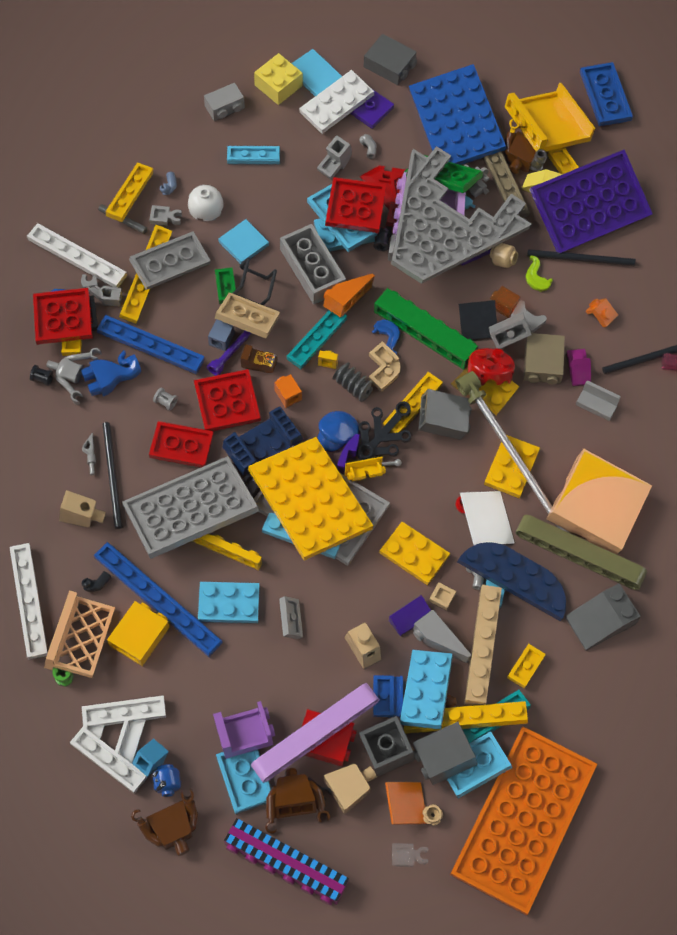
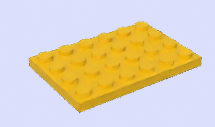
(310, 498)

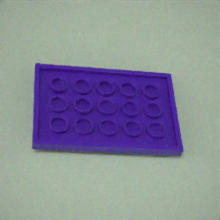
(590, 201)

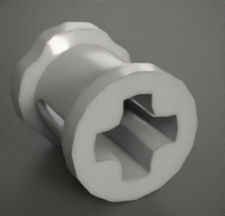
(165, 399)

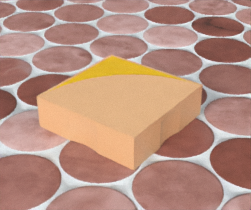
(599, 502)

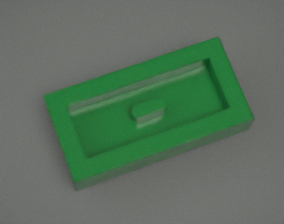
(224, 282)

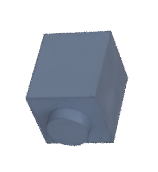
(221, 335)

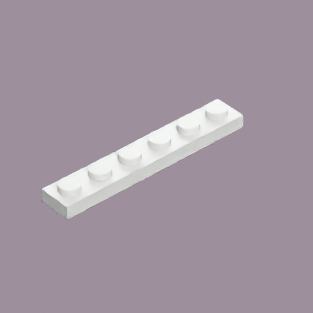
(77, 255)
(28, 601)

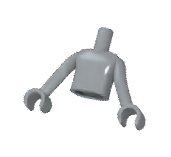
(71, 371)

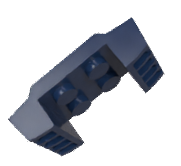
(262, 441)

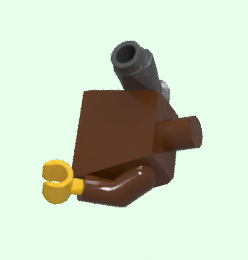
(521, 153)

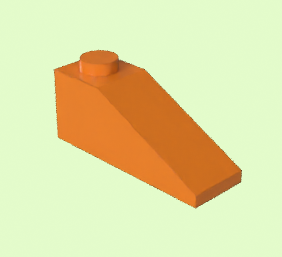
(347, 293)

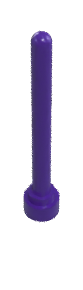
(216, 367)

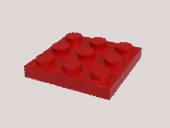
(355, 205)
(62, 316)
(227, 400)

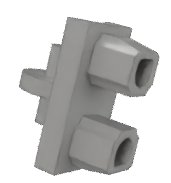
(480, 187)

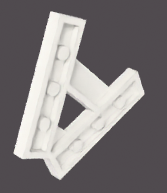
(118, 761)

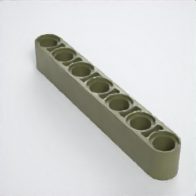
(581, 552)

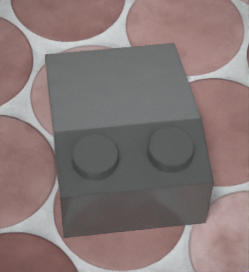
(603, 617)

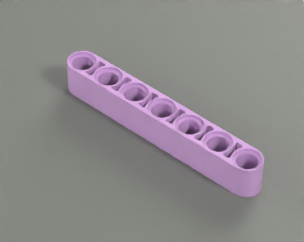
(314, 732)

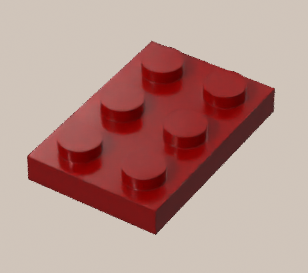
(181, 444)

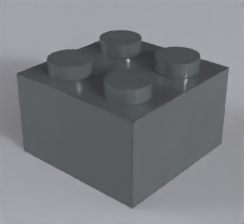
(387, 746)

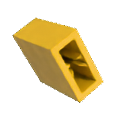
(138, 633)

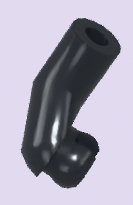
(95, 585)

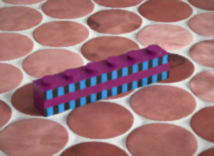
(286, 861)

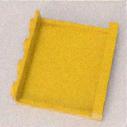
(550, 119)

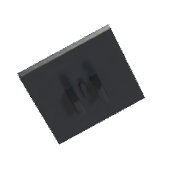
(477, 318)

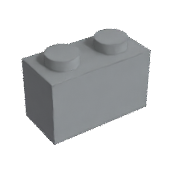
(224, 101)
(510, 330)

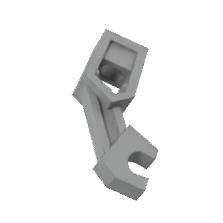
(116, 293)

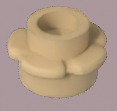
(427, 814)

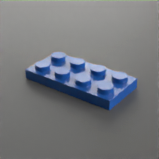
(606, 94)

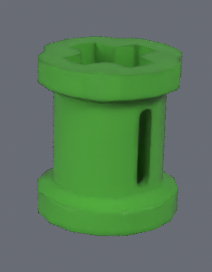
(64, 681)

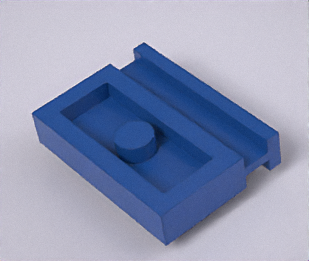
(390, 692)

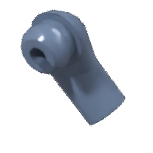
(168, 188)

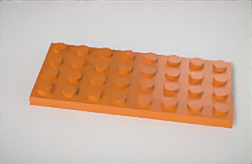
(524, 821)

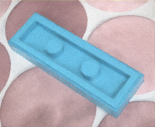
(253, 155)

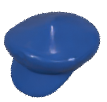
(336, 430)

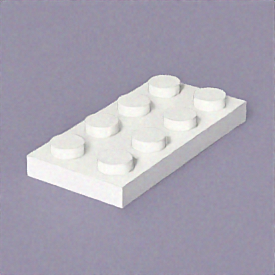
(336, 101)

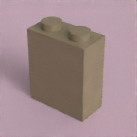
(544, 358)

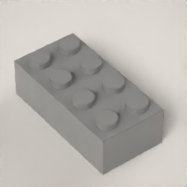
(311, 262)

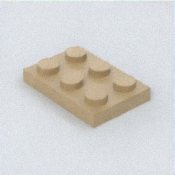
(247, 315)

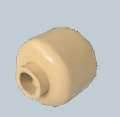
(504, 255)

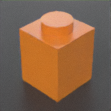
(288, 390)

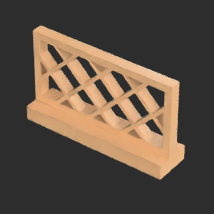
(65, 625)

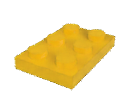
(504, 472)
(414, 553)

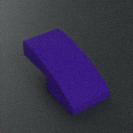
(349, 451)

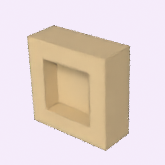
(442, 596)

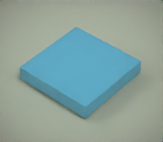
(243, 241)

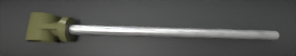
(469, 385)

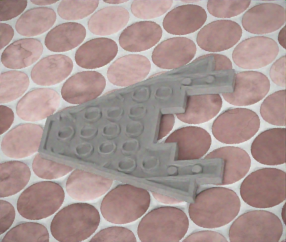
(437, 237)

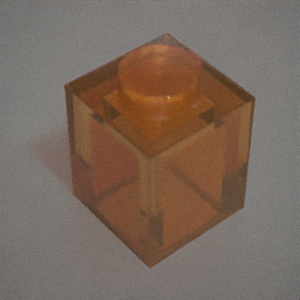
(505, 301)

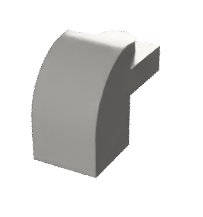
(338, 156)

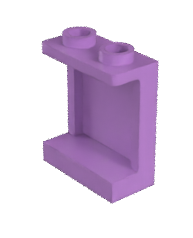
(244, 731)

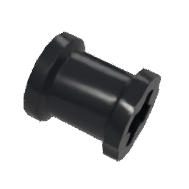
(382, 239)
(41, 375)

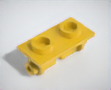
(359, 469)

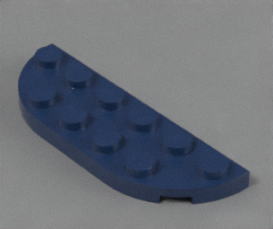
(517, 575)

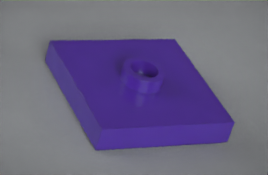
(373, 110)

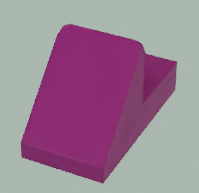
(579, 366)

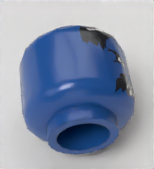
(166, 780)

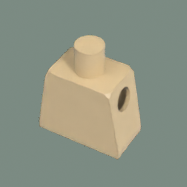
(79, 510)
(362, 643)
(349, 785)

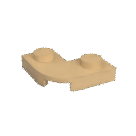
(388, 369)

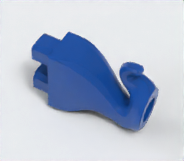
(110, 374)

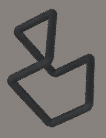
(273, 274)

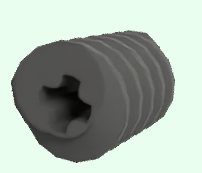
(353, 382)

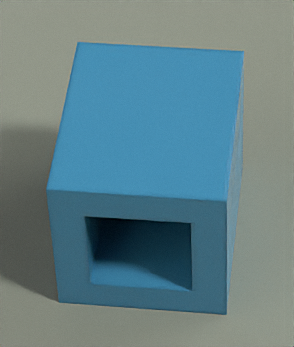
(150, 757)

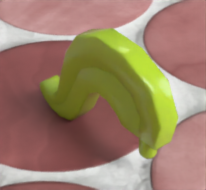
(535, 281)

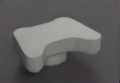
(534, 322)

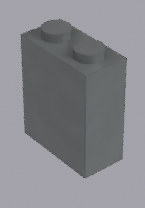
(390, 59)
(444, 414)
(444, 753)

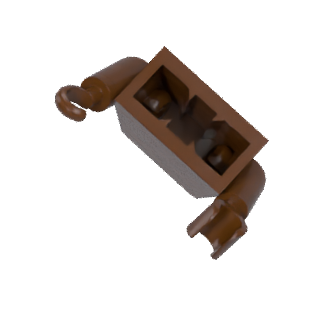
(294, 797)
(170, 825)

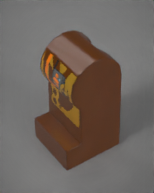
(258, 360)

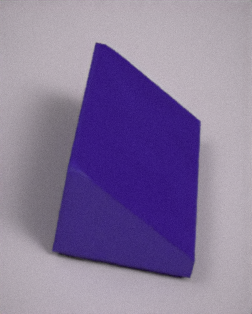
(404, 618)

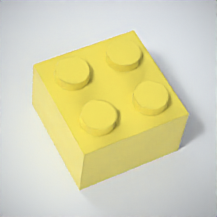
(278, 79)

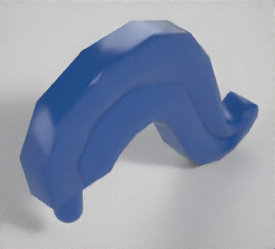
(390, 329)

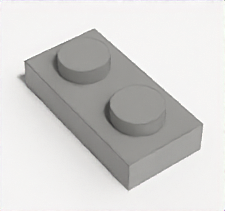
(291, 617)

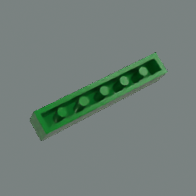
(425, 328)

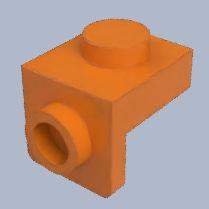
(602, 311)

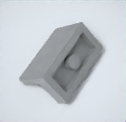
(598, 400)

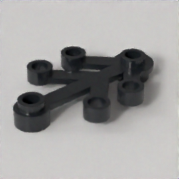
(383, 434)

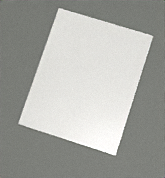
(487, 517)

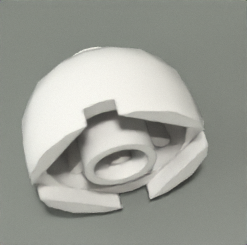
(205, 203)

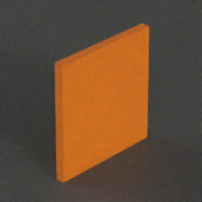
(405, 802)

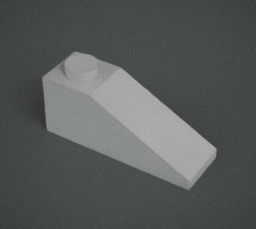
(438, 636)

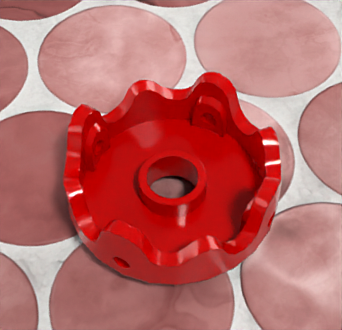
(491, 364)

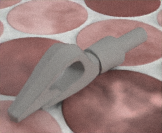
(91, 461)

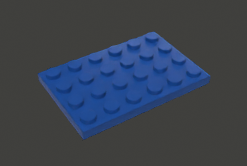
(457, 115)

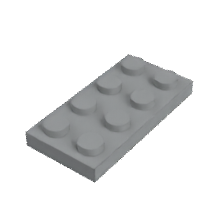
(169, 260)

